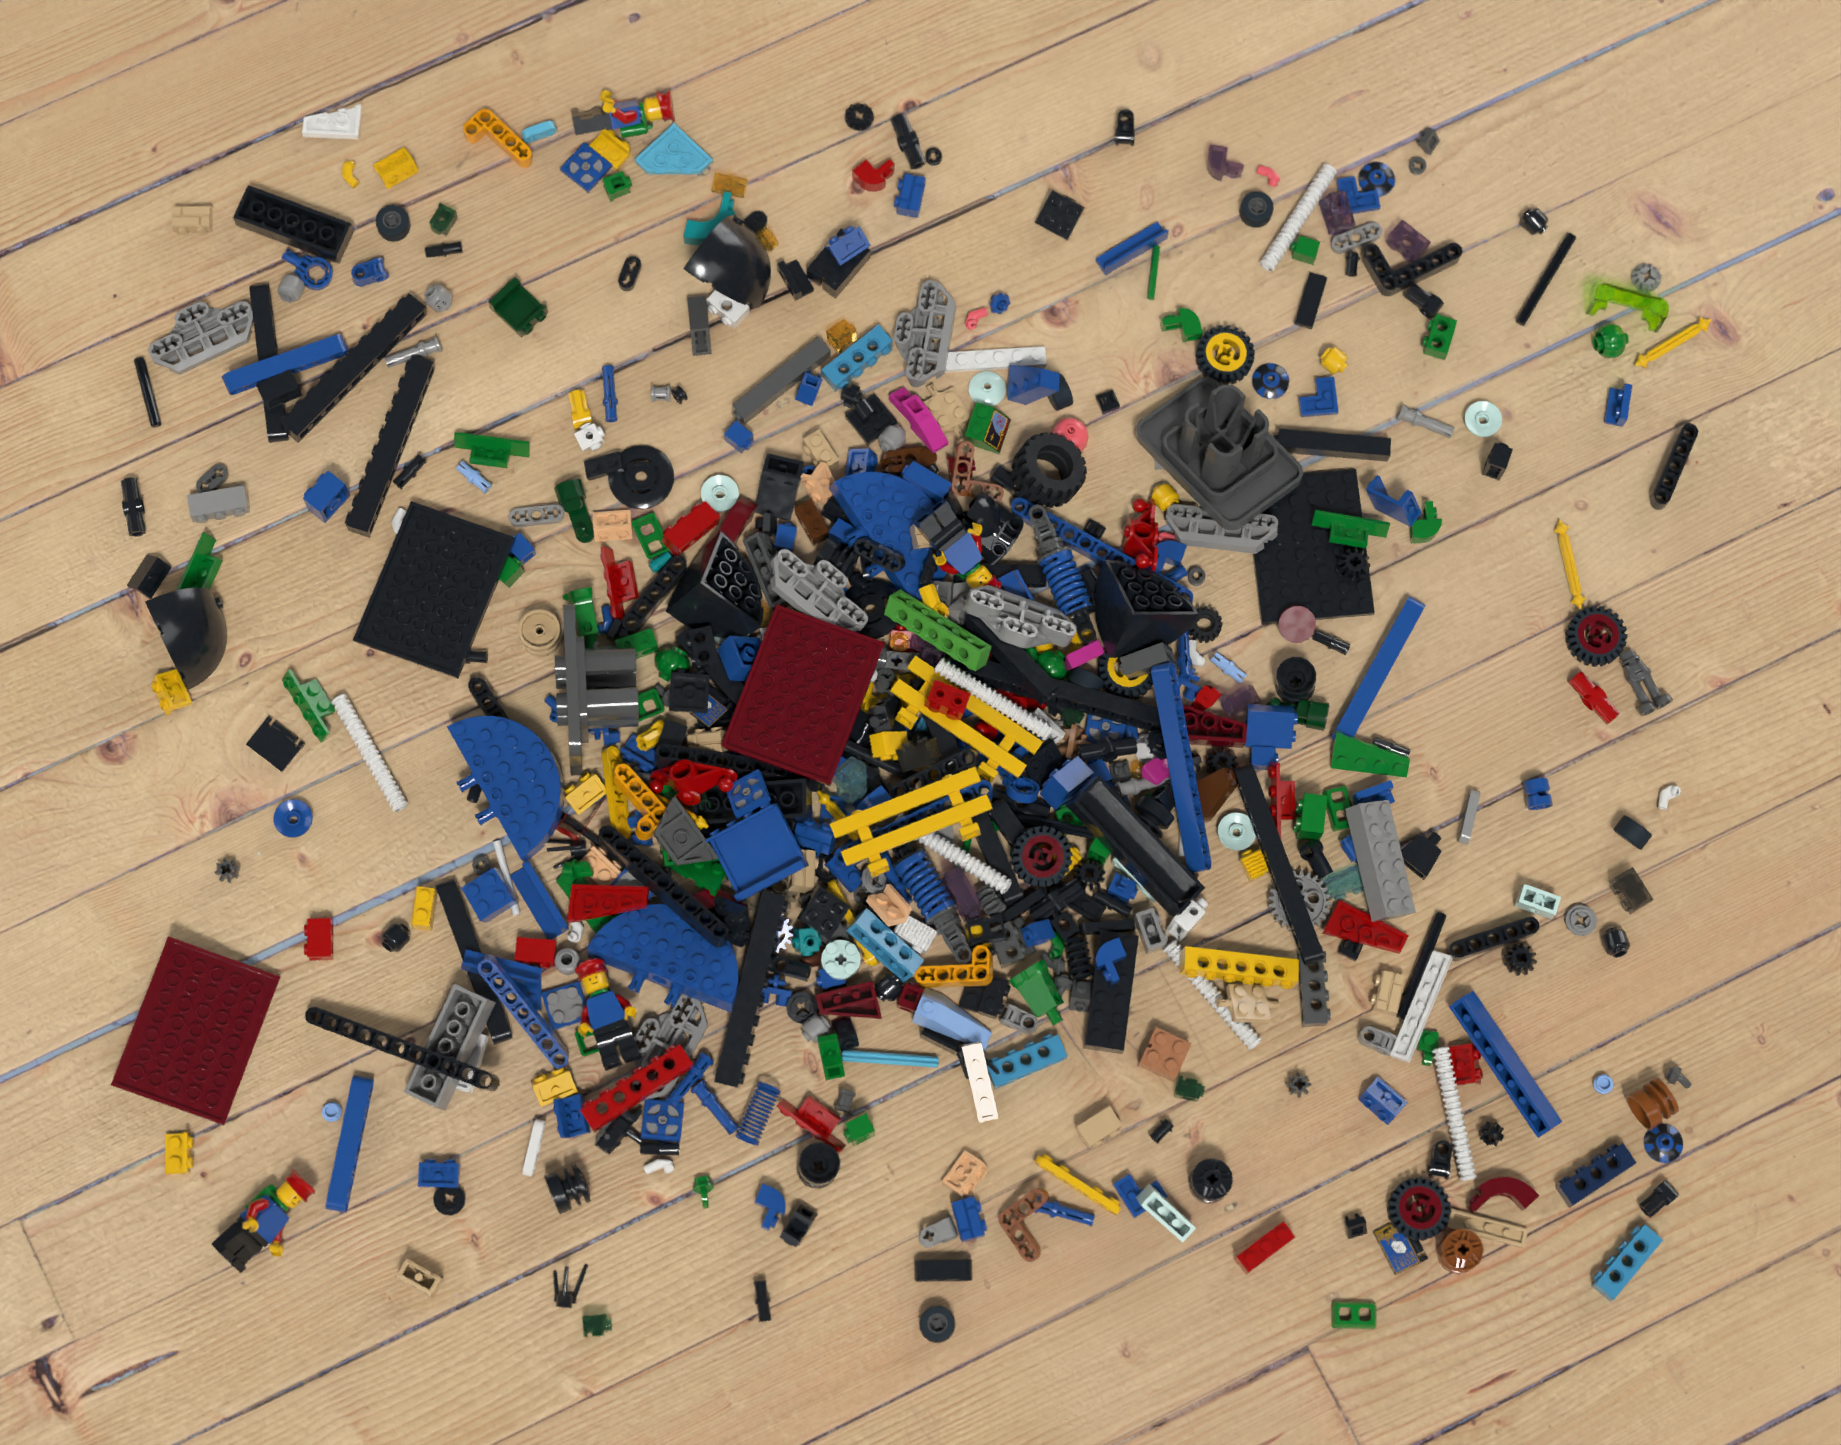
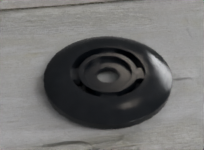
(659, 478)
(878, 623)

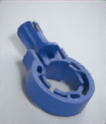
(310, 263)
(1013, 784)

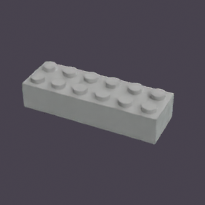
(1380, 860)
(453, 1036)

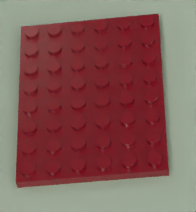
(803, 695)
(195, 1031)

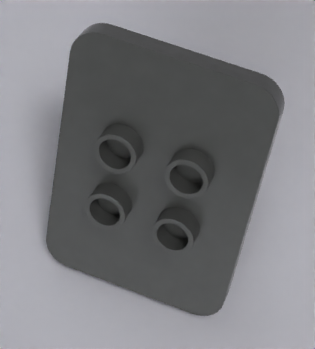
(1220, 452)
(593, 669)

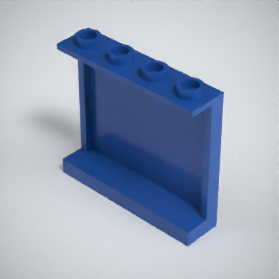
(757, 851)

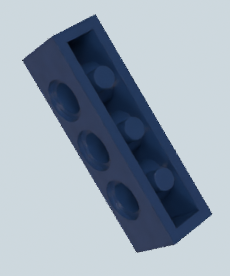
(1623, 1161)

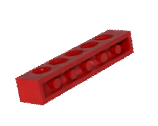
(665, 1076)

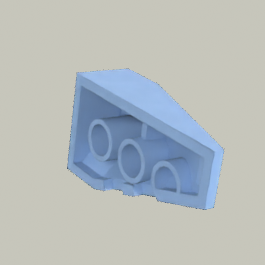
(945, 1017)

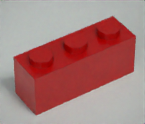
(690, 528)
(1264, 1248)

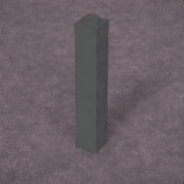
(780, 381)

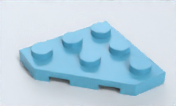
(673, 154)

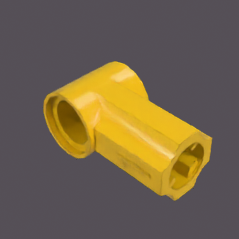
(580, 411)
(931, 599)
(651, 737)

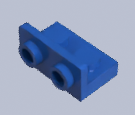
(848, 244)
(1618, 405)
(861, 461)
(644, 759)
(1376, 793)
(1382, 1101)
(438, 1174)

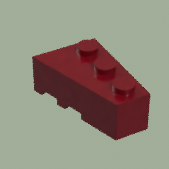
(850, 1001)

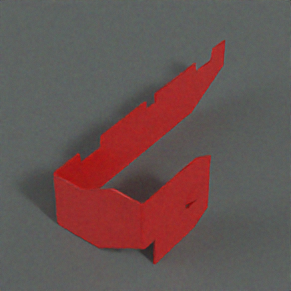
(1206, 698)
(568, 833)

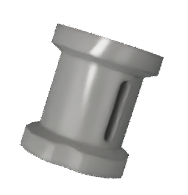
(660, 393)

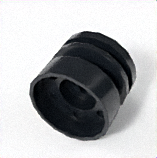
(842, 560)
(1296, 670)
(1153, 815)
(814, 1154)
(1201, 1187)
(567, 1188)

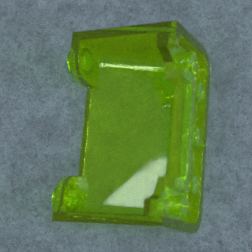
(1654, 306)

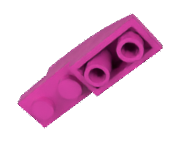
(921, 419)

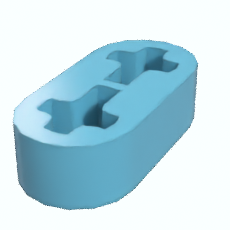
(539, 131)

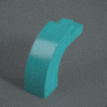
(697, 231)

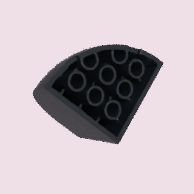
(733, 262)
(719, 592)
(1138, 609)
(191, 631)

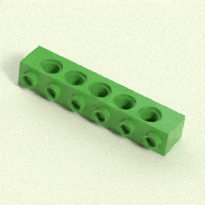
(937, 630)

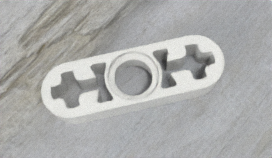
(534, 1147)

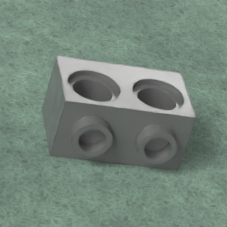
(1012, 943)

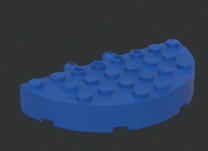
(884, 510)
(516, 777)
(668, 952)

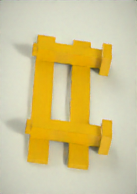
(997, 754)
(960, 813)

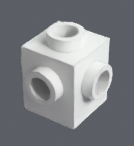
(583, 437)

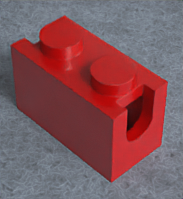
(319, 939)
(536, 952)

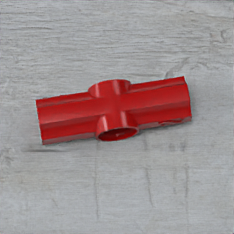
(1594, 697)

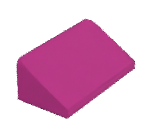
(1083, 655)
(1156, 771)

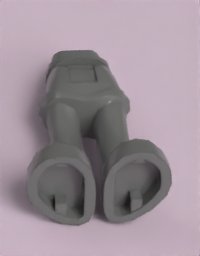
(1636, 672)

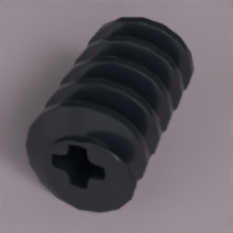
(1078, 958)

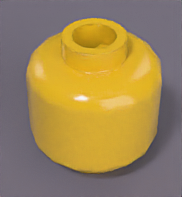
(1334, 360)
(1164, 496)

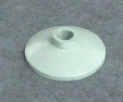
(987, 396)
(1486, 411)
(720, 484)
(1238, 822)

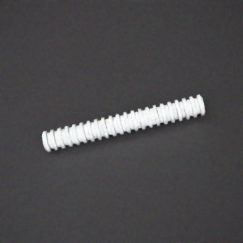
(1298, 217)
(994, 699)
(367, 749)
(965, 860)
(1211, 994)
(1453, 1110)

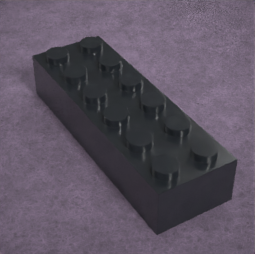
(293, 224)
(792, 797)
(1111, 1003)

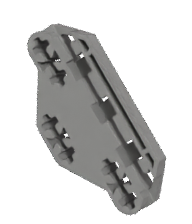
(921, 329)
(201, 331)
(1189, 520)
(823, 593)
(1019, 619)
(670, 1034)

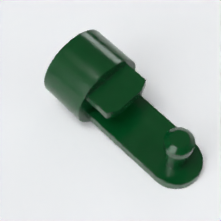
(571, 496)
(1310, 713)

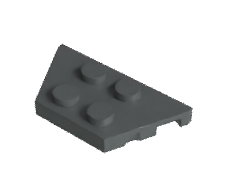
(681, 837)

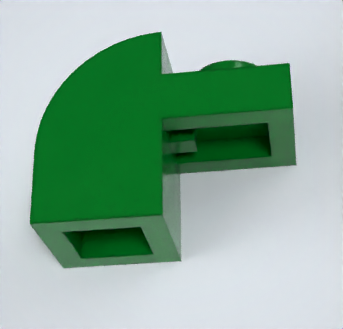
(1186, 321)
(1425, 530)
(831, 1056)

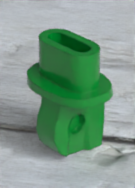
(576, 869)
(703, 1186)

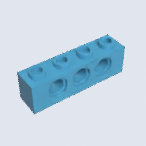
(875, 337)
(885, 945)
(1056, 1054)
(1649, 1242)

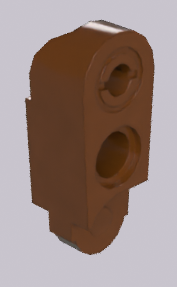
(920, 454)

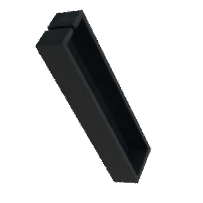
(1135, 846)

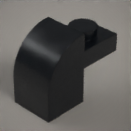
(798, 1226)

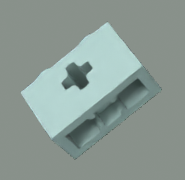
(1537, 901)

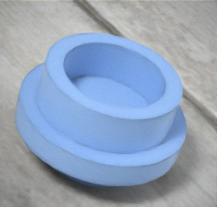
(1603, 1084)
(331, 1111)

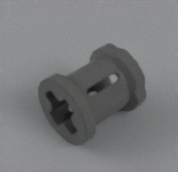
(885, 677)
(845, 1101)

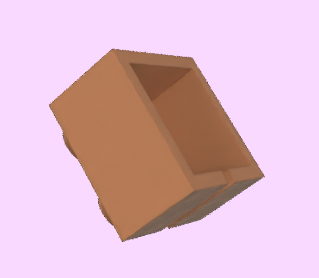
(1164, 1054)

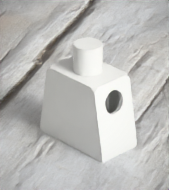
(1185, 923)

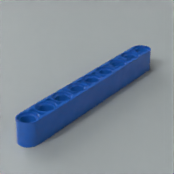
(1380, 667)
(936, 807)

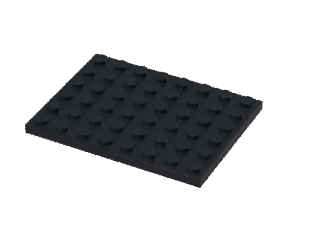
(1302, 563)
(434, 589)

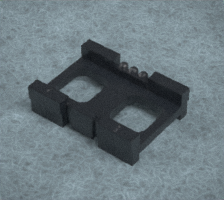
(987, 936)

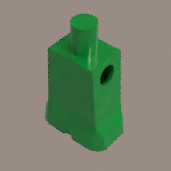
(584, 614)
(1039, 991)

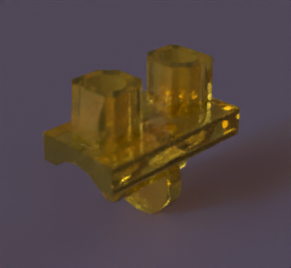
(729, 183)

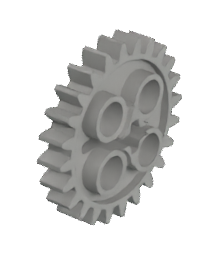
(1308, 887)

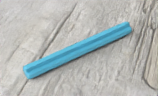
(890, 1058)

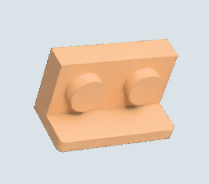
(819, 483)
(612, 525)
(604, 870)
(890, 906)
(965, 1174)

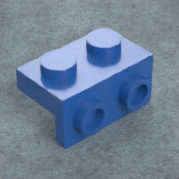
(569, 1117)

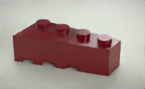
(1213, 730)

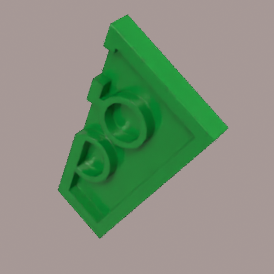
(706, 874)

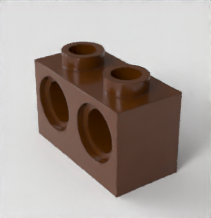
(811, 522)

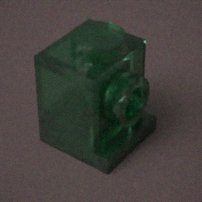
(449, 216)
(1071, 717)
(1189, 1089)
(596, 1325)

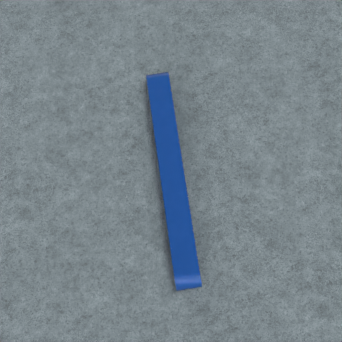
(1095, 544)
(1181, 767)

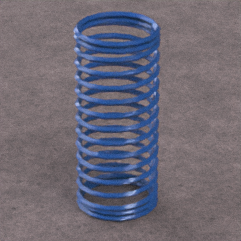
(768, 1089)

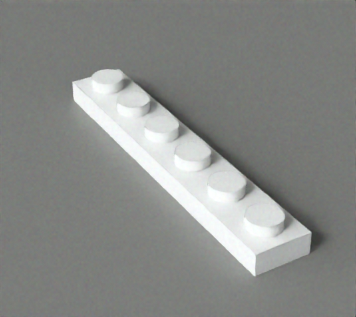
(995, 359)
(1421, 1006)

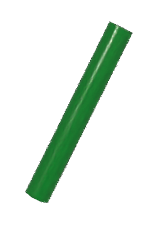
(1153, 272)

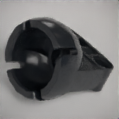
(998, 525)

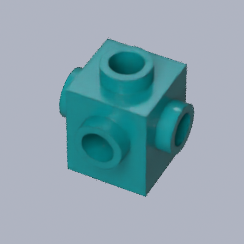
(806, 941)

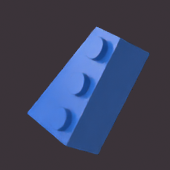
(1031, 384)

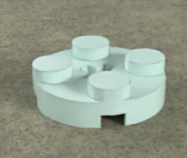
(832, 967)

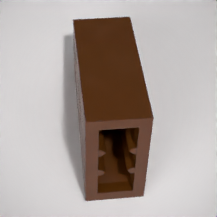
(1215, 791)

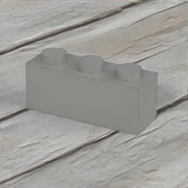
(218, 504)

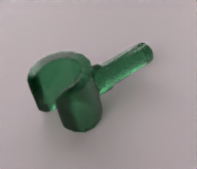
(705, 799)

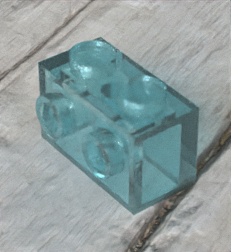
(851, 780)

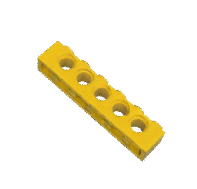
(1248, 962)

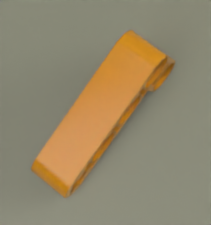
(502, 139)
(637, 799)
(955, 970)

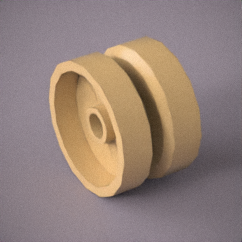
(536, 622)

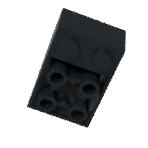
(779, 486)

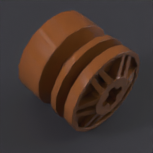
(1652, 1104)
(1452, 1259)

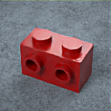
(947, 700)

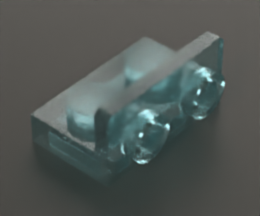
(1344, 883)

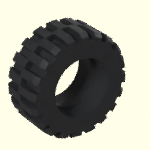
(1058, 453)

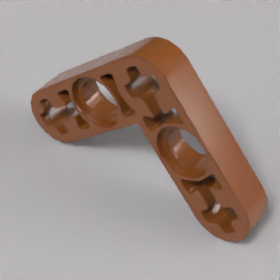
(968, 484)
(1017, 1224)

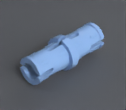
(474, 477)
(1228, 667)

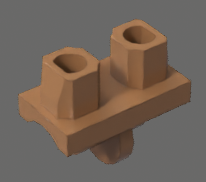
(1075, 737)

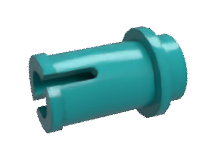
(658, 563)

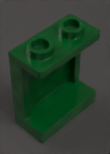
(518, 308)

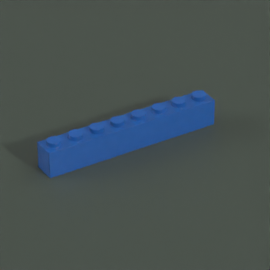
(1505, 1064)

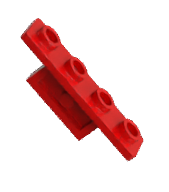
(620, 582)
(1282, 796)
(816, 1119)

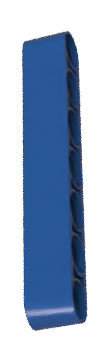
(295, 360)
(524, 1020)
(349, 1143)

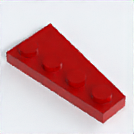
(604, 900)
(1358, 927)

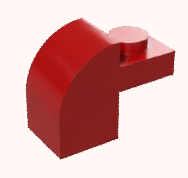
(871, 178)

